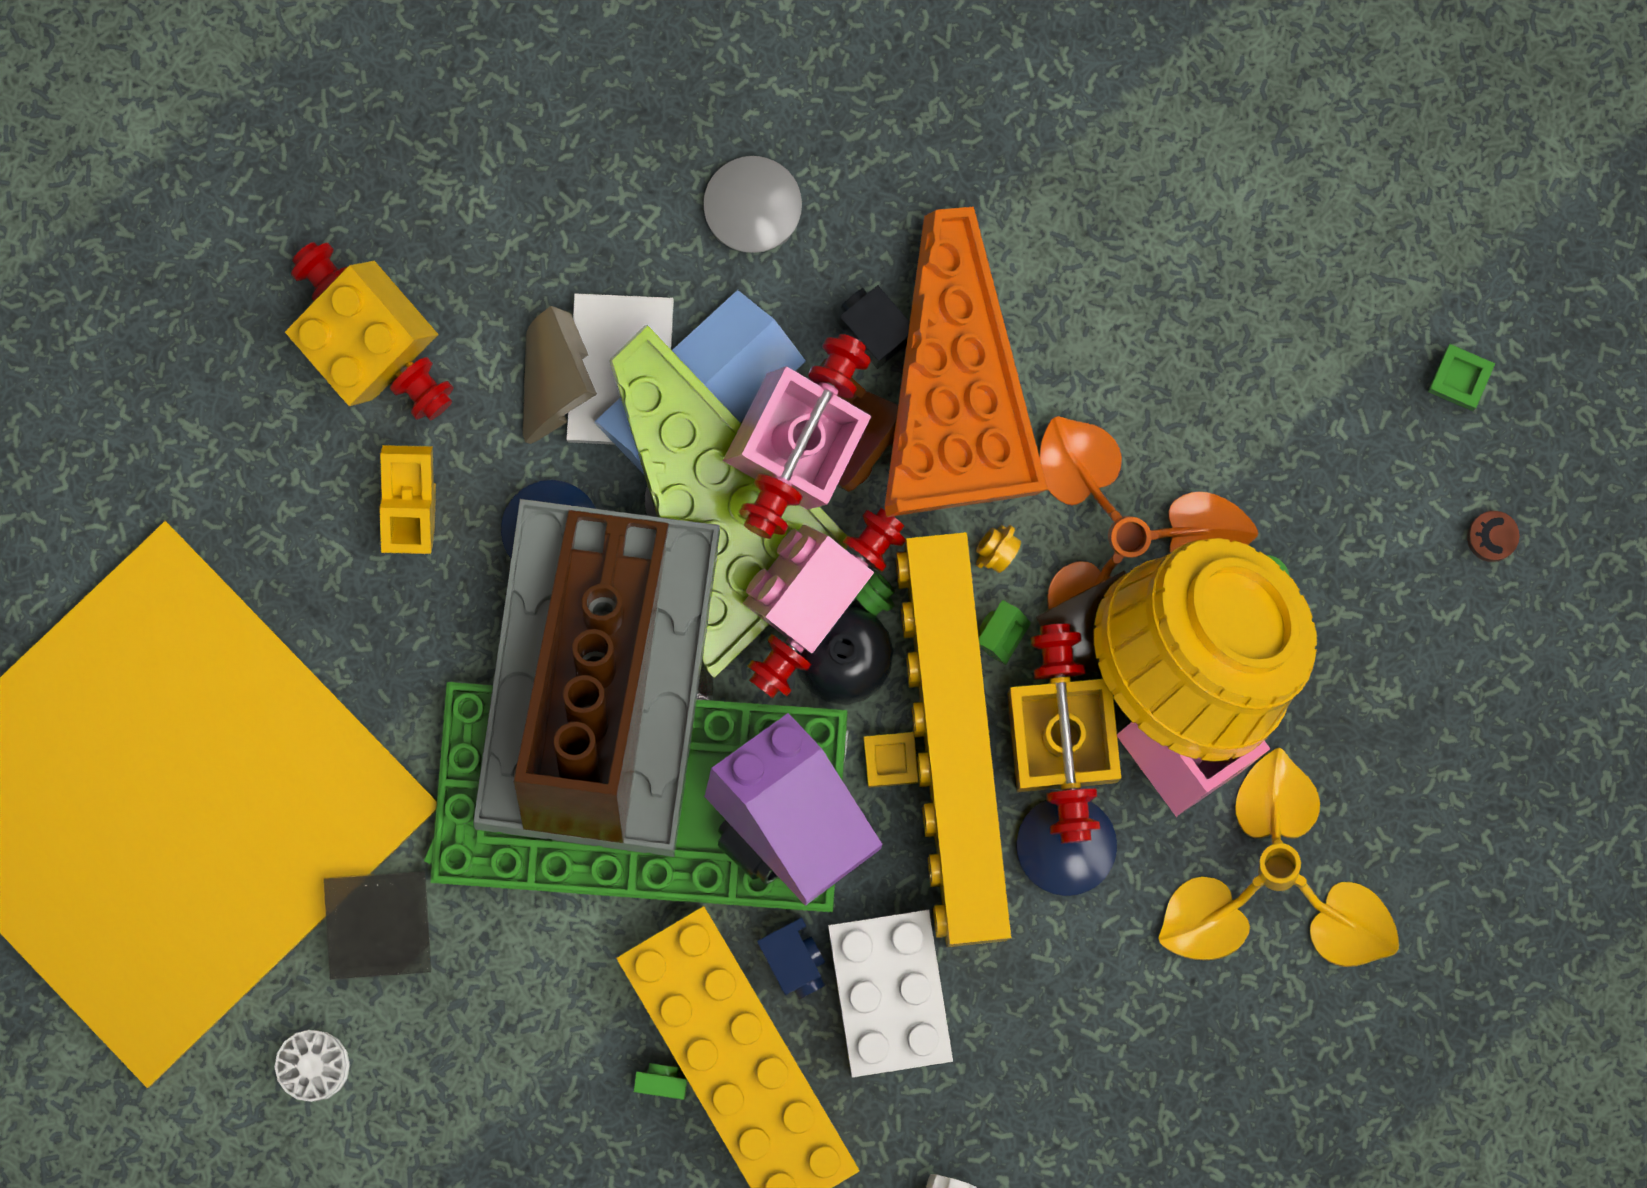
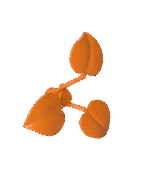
(1081, 460)

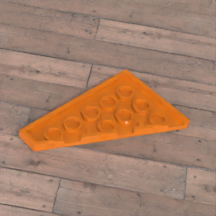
(961, 402)

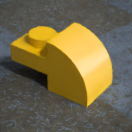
(407, 499)

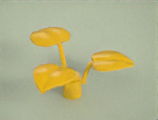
(1278, 802)

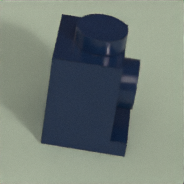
(793, 960)

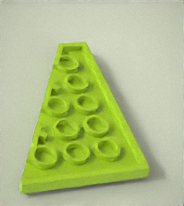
(681, 448)

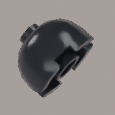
(866, 660)

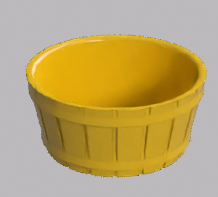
(1206, 647)

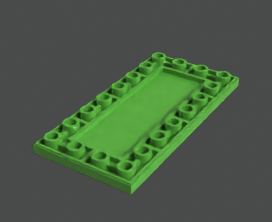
(694, 874)

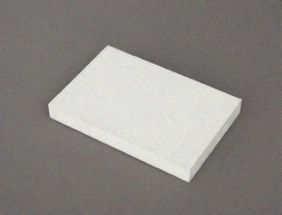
(605, 327)

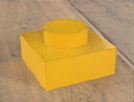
(890, 759)

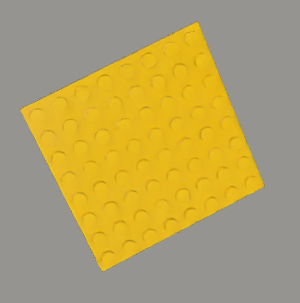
(178, 803)

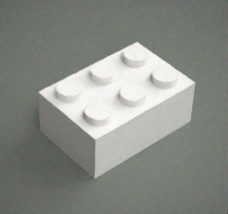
(890, 993)

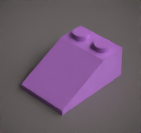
(792, 809)

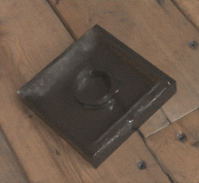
(377, 924)

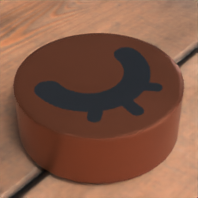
(1493, 536)

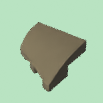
(553, 373)

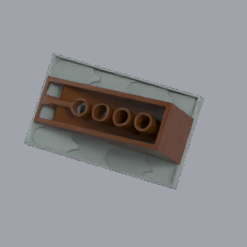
(597, 677)

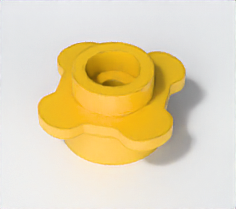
(998, 548)

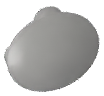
(752, 204)

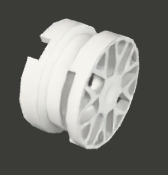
(312, 1065)

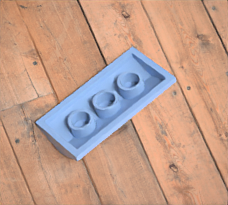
(728, 355)

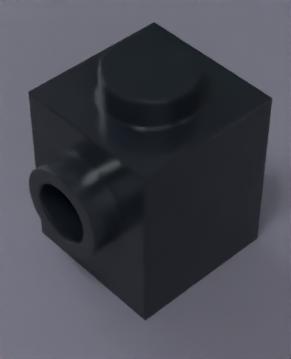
(875, 323)

